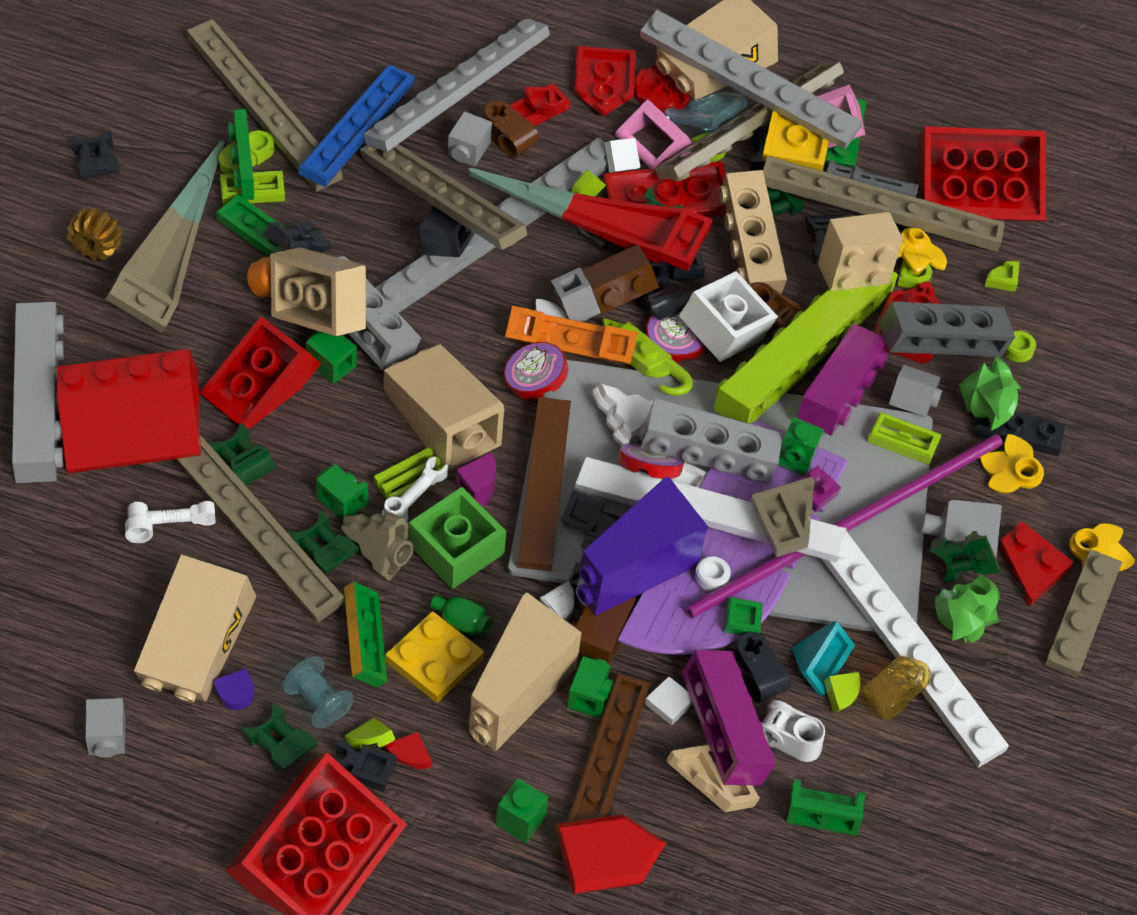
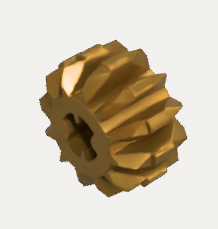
(94, 234)

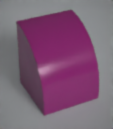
(478, 478)

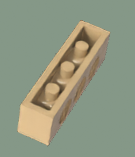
(751, 190)

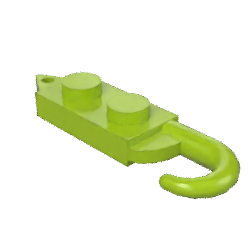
(655, 361)

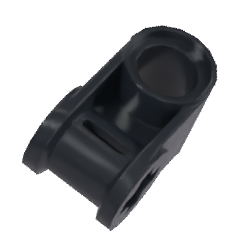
(760, 668)

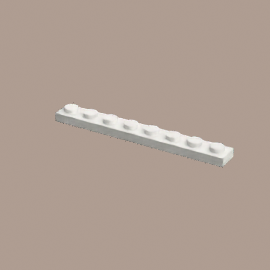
(906, 639)

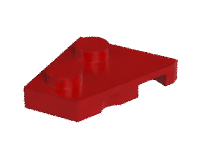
(1033, 561)

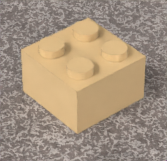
(860, 251)

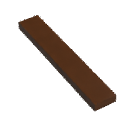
(544, 484)
(609, 750)

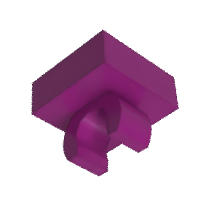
(824, 488)

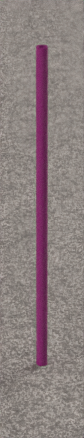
(849, 522)

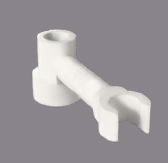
(429, 477)
(140, 520)

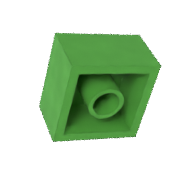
(457, 537)

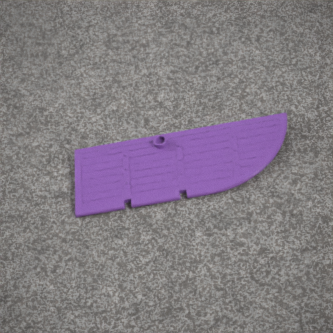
(660, 616)

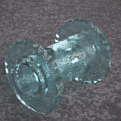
(318, 692)

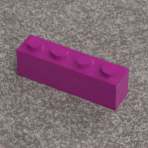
(843, 379)
(728, 718)

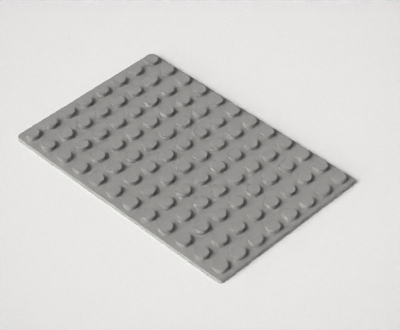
(812, 593)

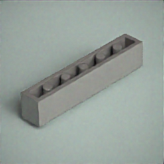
(35, 393)

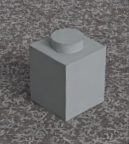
(469, 139)
(576, 296)
(916, 391)
(105, 727)

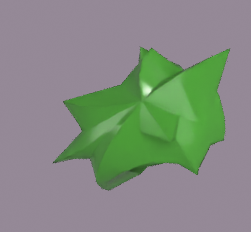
(991, 393)
(968, 608)

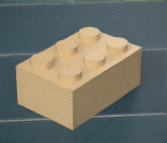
(318, 291)

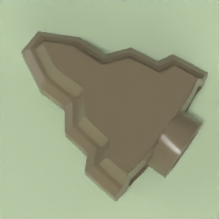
(381, 541)

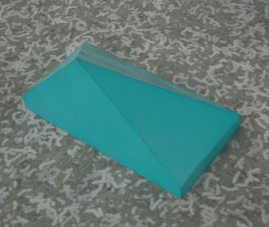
(823, 655)

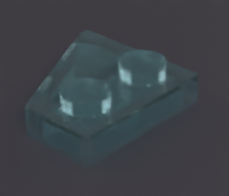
(709, 111)

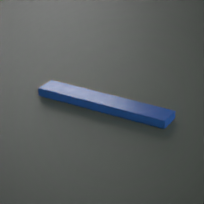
(348, 133)

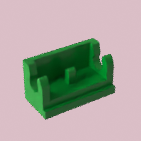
(825, 810)

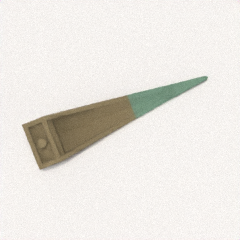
(156, 272)

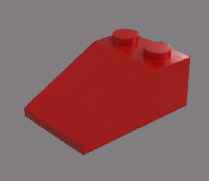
(259, 374)

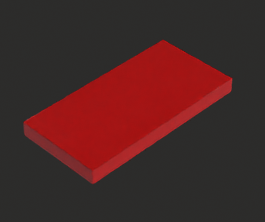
(696, 193)

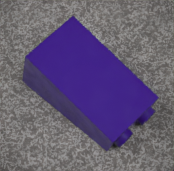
(642, 549)

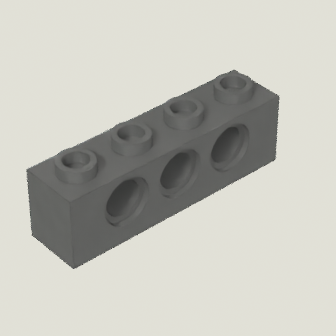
(946, 329)

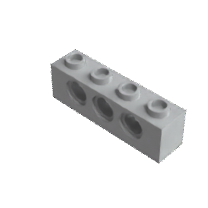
(386, 334)
(712, 440)

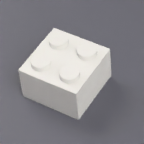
(728, 316)

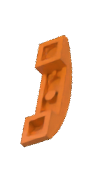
(572, 336)

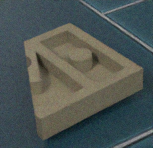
(786, 515)

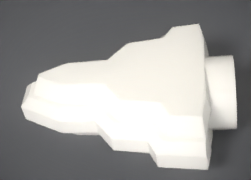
(624, 412)

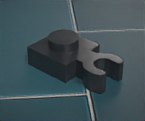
(369, 766)

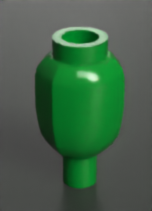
(463, 615)

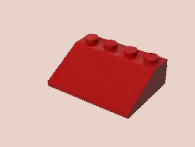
(985, 171)
(129, 410)
(317, 842)

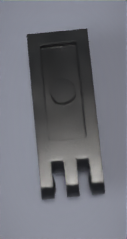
(1040, 433)

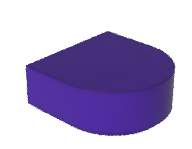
(235, 690)

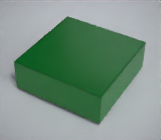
(742, 616)

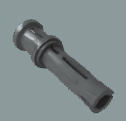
(876, 180)

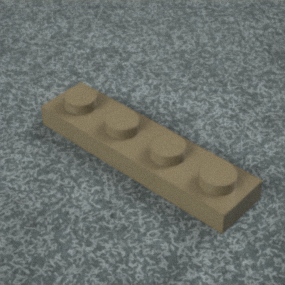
(1083, 613)

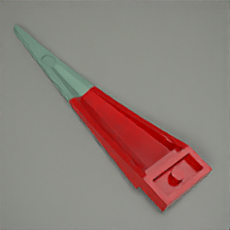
(660, 231)

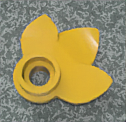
(919, 251)
(1008, 466)
(1102, 539)

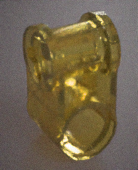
(891, 688)

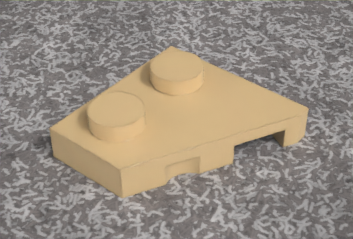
(700, 769)

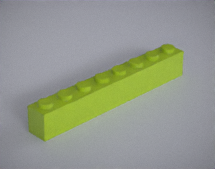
(796, 350)

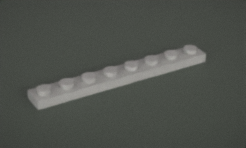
(751, 79)
(456, 85)

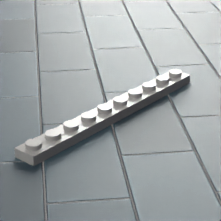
(431, 271)

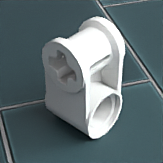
(790, 729)

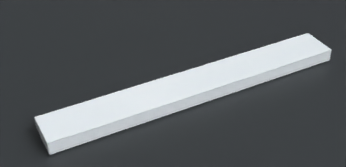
(715, 509)

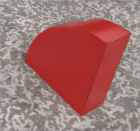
(541, 99)
(410, 751)

